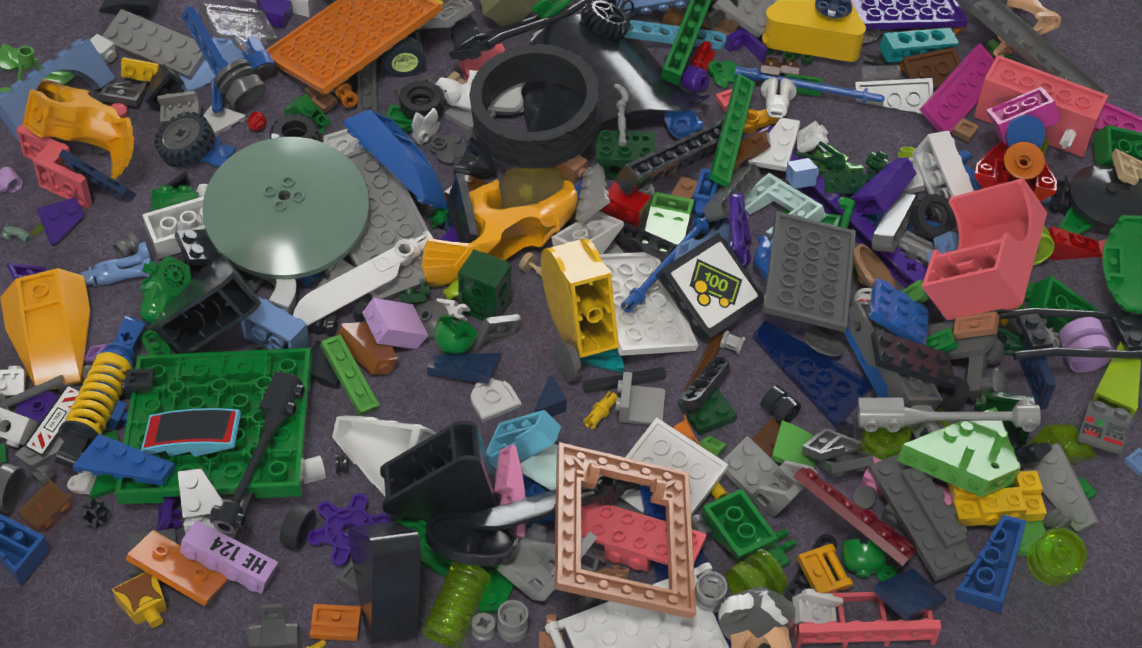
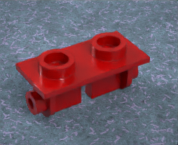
(703, 55)

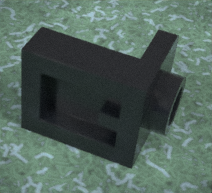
(138, 381)

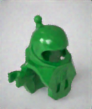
(162, 286)

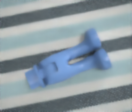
(114, 269)

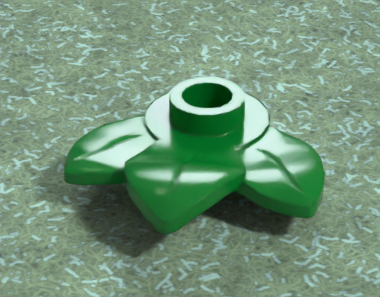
(722, 72)

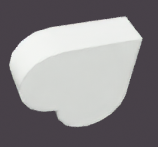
(81, 483)

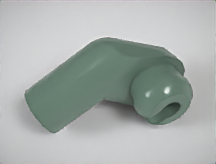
(19, 232)

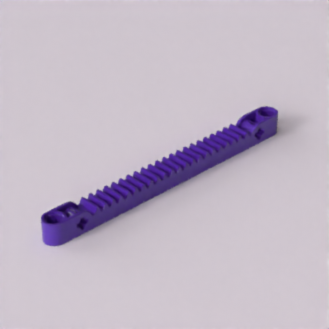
(900, 267)

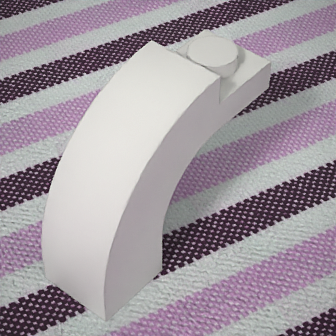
(284, 293)

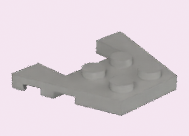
(452, 12)
(748, 12)

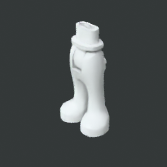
(778, 104)

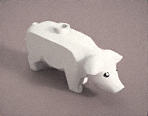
(457, 94)

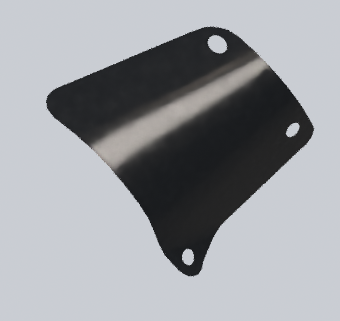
(613, 62)

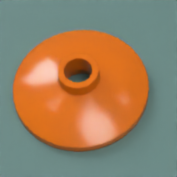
(1026, 153)

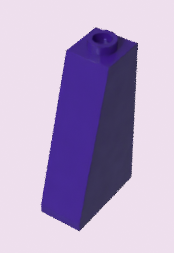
(884, 187)

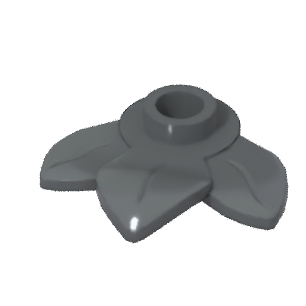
(447, 148)

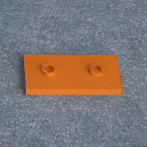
(165, 562)

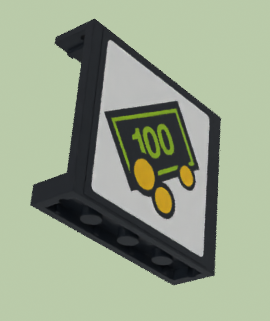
(710, 287)

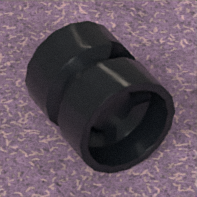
(778, 403)

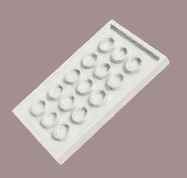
(656, 322)

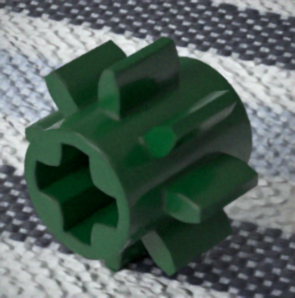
(877, 162)

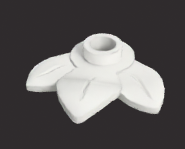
(425, 127)

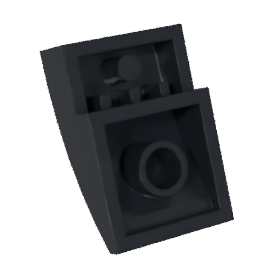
(136, 7)

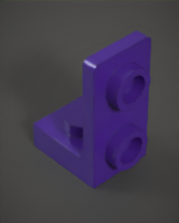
(741, 38)

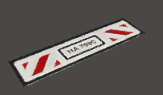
(48, 427)

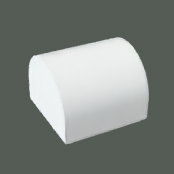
(313, 470)

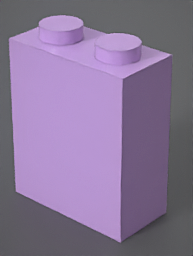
(395, 323)

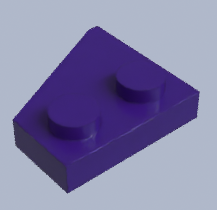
(59, 218)

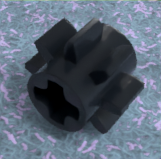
(94, 513)

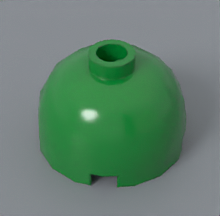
(454, 336)
(862, 557)

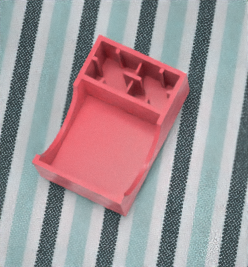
(994, 251)

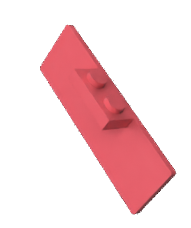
(631, 536)

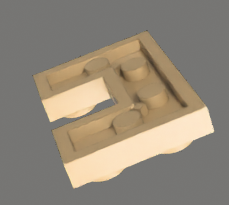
(1127, 167)

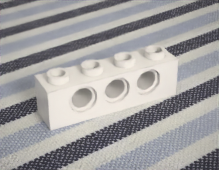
(20, 428)

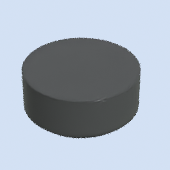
(865, 496)

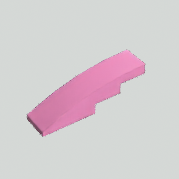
(510, 481)

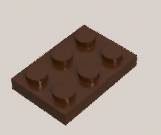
(932, 65)

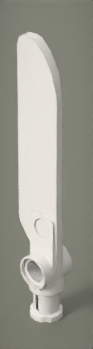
(359, 280)

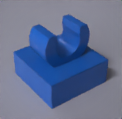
(118, 416)

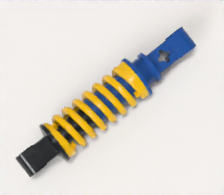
(99, 393)

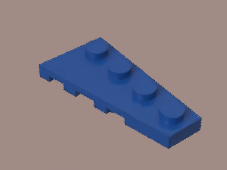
(123, 461)

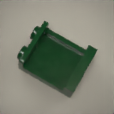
(1004, 403)

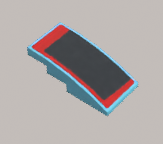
(191, 431)

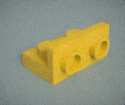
(138, 69)

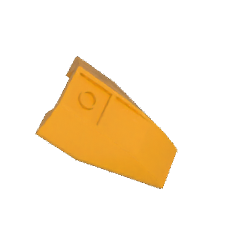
(48, 324)

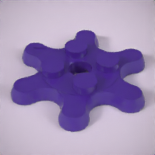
(337, 521)

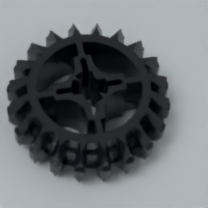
(605, 20)

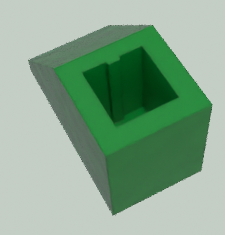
(305, 106)
(168, 196)

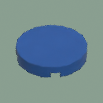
(1025, 129)

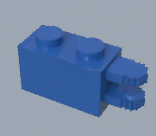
(704, 192)

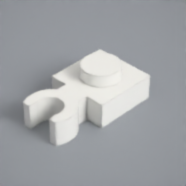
(454, 308)

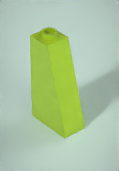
(1120, 384)

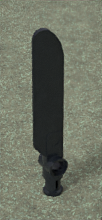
(544, 505)

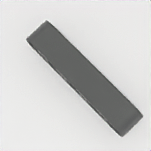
(741, 182)
(894, 223)

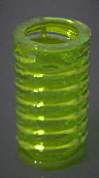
(456, 604)

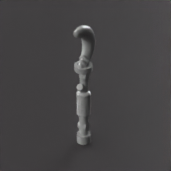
(621, 105)

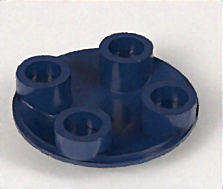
(834, 8)

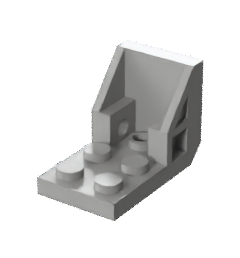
(762, 478)
(534, 566)

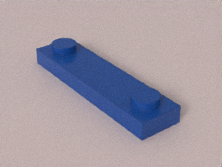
(203, 39)

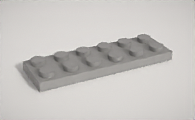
(155, 43)

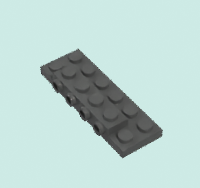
(924, 516)

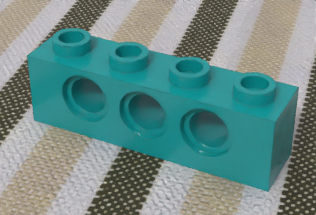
(909, 43)

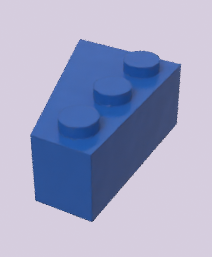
(20, 549)

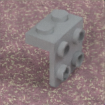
(639, 403)

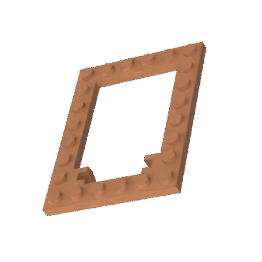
(670, 487)

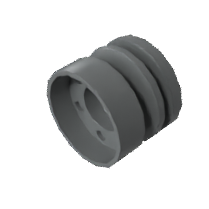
(239, 84)
(11, 486)

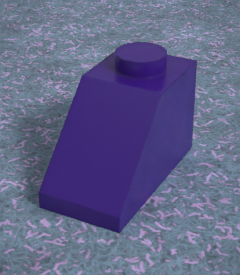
(277, 11)

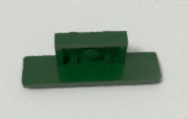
(846, 182)

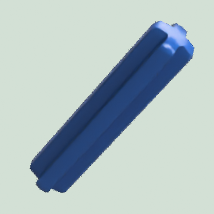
(216, 98)

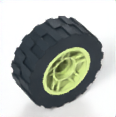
(404, 58)

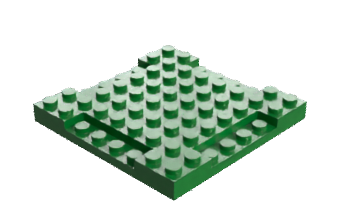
(222, 382)

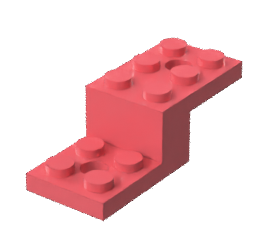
(50, 167)

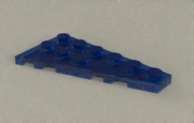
(820, 378)

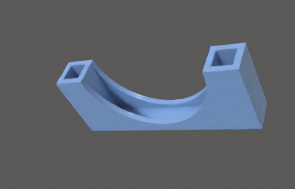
(79, 60)

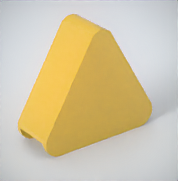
(803, 30)

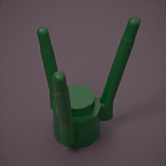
(833, 162)
(1012, 341)

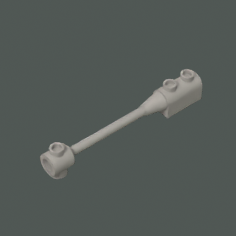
(892, 414)

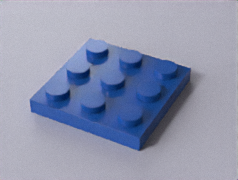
(898, 312)

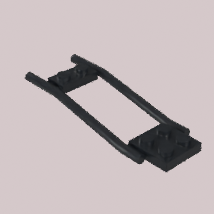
(486, 41)
(1126, 326)

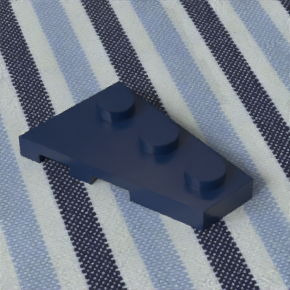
(468, 367)

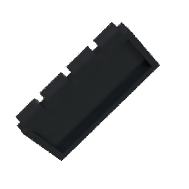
(460, 210)

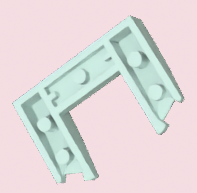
(773, 189)

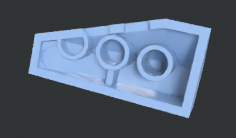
(205, 74)

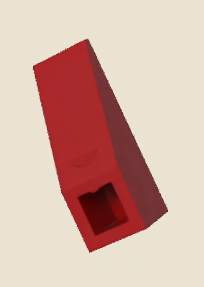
(1072, 245)

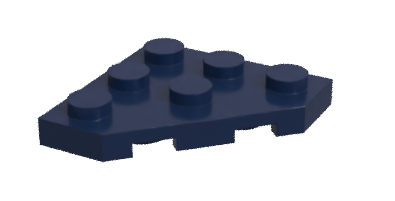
(95, 175)

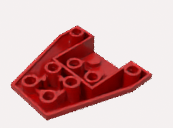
(992, 172)

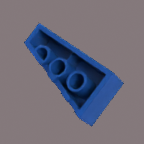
(991, 574)

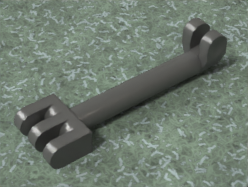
(57, 382)

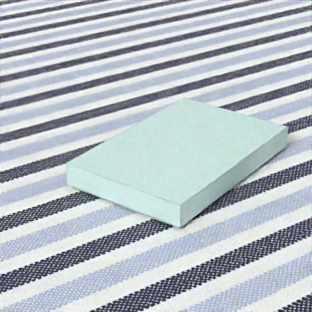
(542, 467)

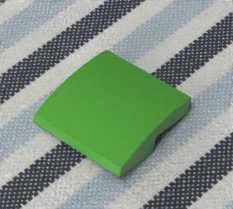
(789, 445)

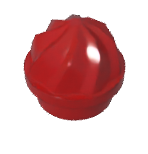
(256, 121)

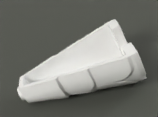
(375, 442)

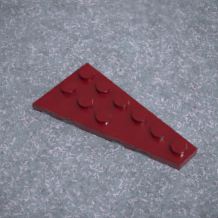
(864, 520)

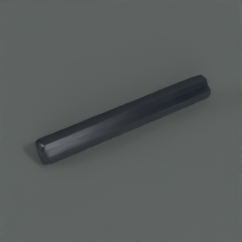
(612, 381)

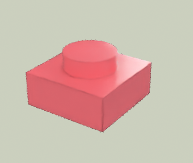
(723, 99)

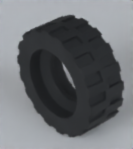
(420, 89)
(920, 223)

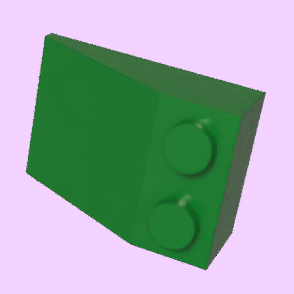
(1113, 138)
(1055, 295)
(738, 524)

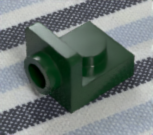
(411, 295)

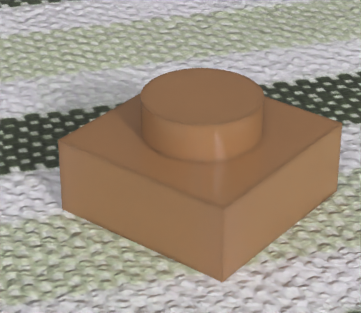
(965, 130)

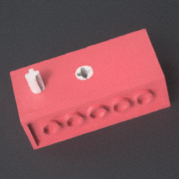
(1077, 105)

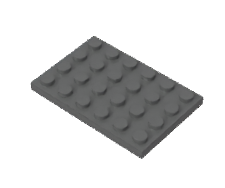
(809, 271)

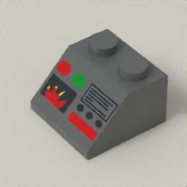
(1104, 427)

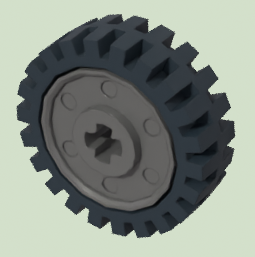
(184, 139)

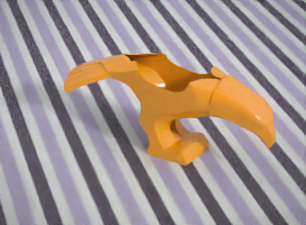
(75, 116)
(499, 230)

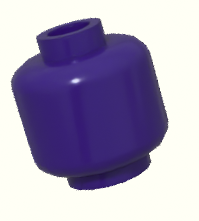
(694, 78)

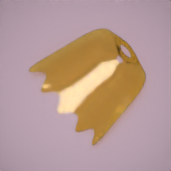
(531, 186)

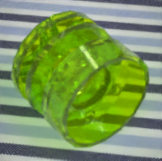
(757, 571)

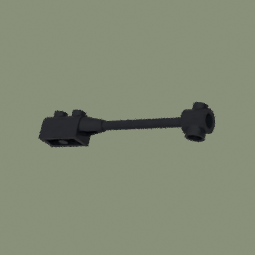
(275, 408)

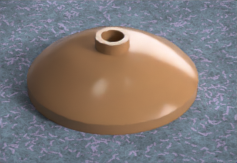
(870, 267)

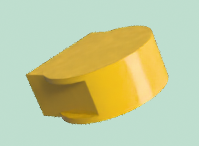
(580, 296)

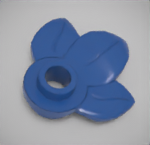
(218, 153)

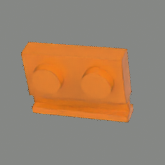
(335, 622)

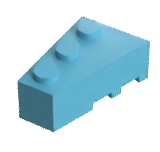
(528, 433)

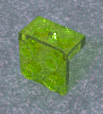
(1067, 437)

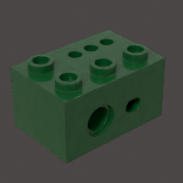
(614, 157)
(484, 285)

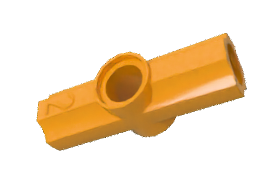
(758, 119)

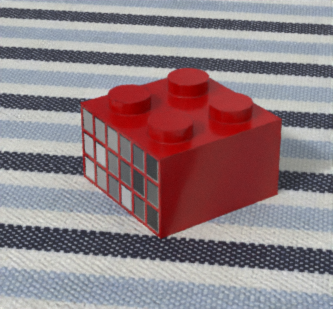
(628, 208)

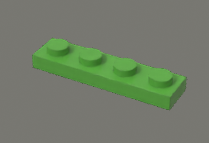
(349, 375)

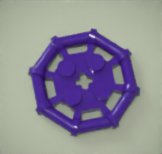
(739, 228)

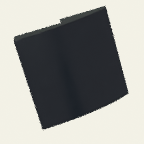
(321, 367)

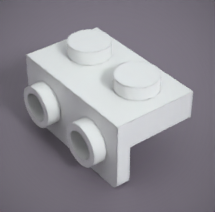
(815, 607)

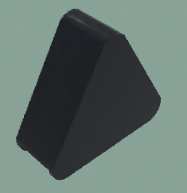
(206, 307)
(441, 475)
(387, 579)

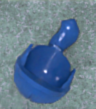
(682, 123)

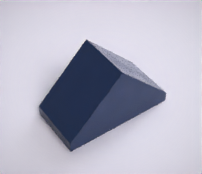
(552, 399)

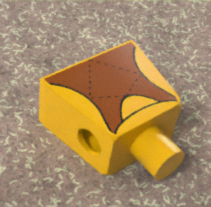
(141, 599)

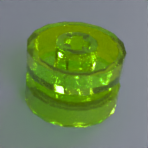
(884, 443)
(1057, 556)

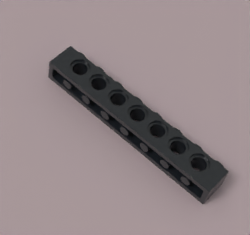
(669, 159)

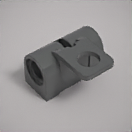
(273, 630)

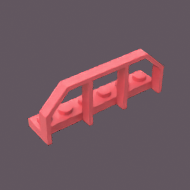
(866, 631)

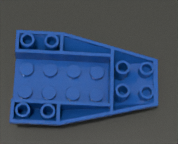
(398, 154)

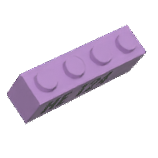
(228, 557)

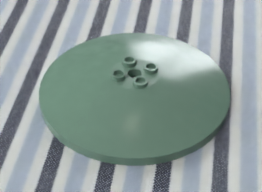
(292, 235)

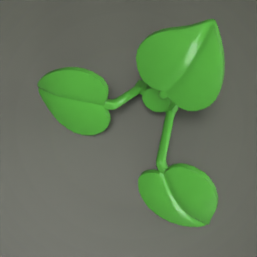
(24, 59)

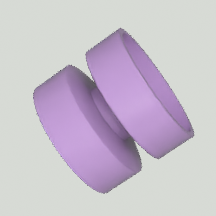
(1085, 334)

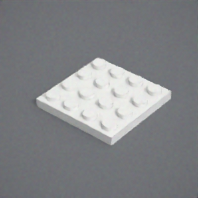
(673, 450)

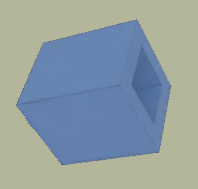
(801, 173)

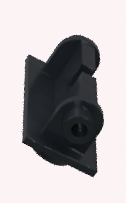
(1060, 201)

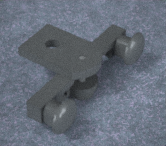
(982, 352)

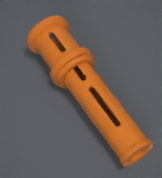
(344, 92)

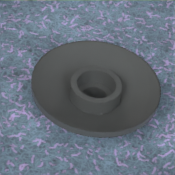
(433, 310)
(823, 343)

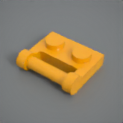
(819, 573)

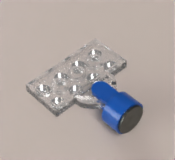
(248, 32)

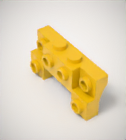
(1020, 502)

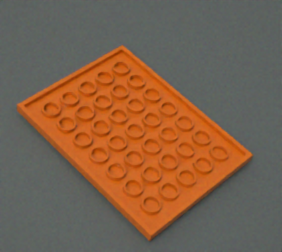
(348, 38)

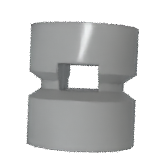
(710, 590)
(512, 621)

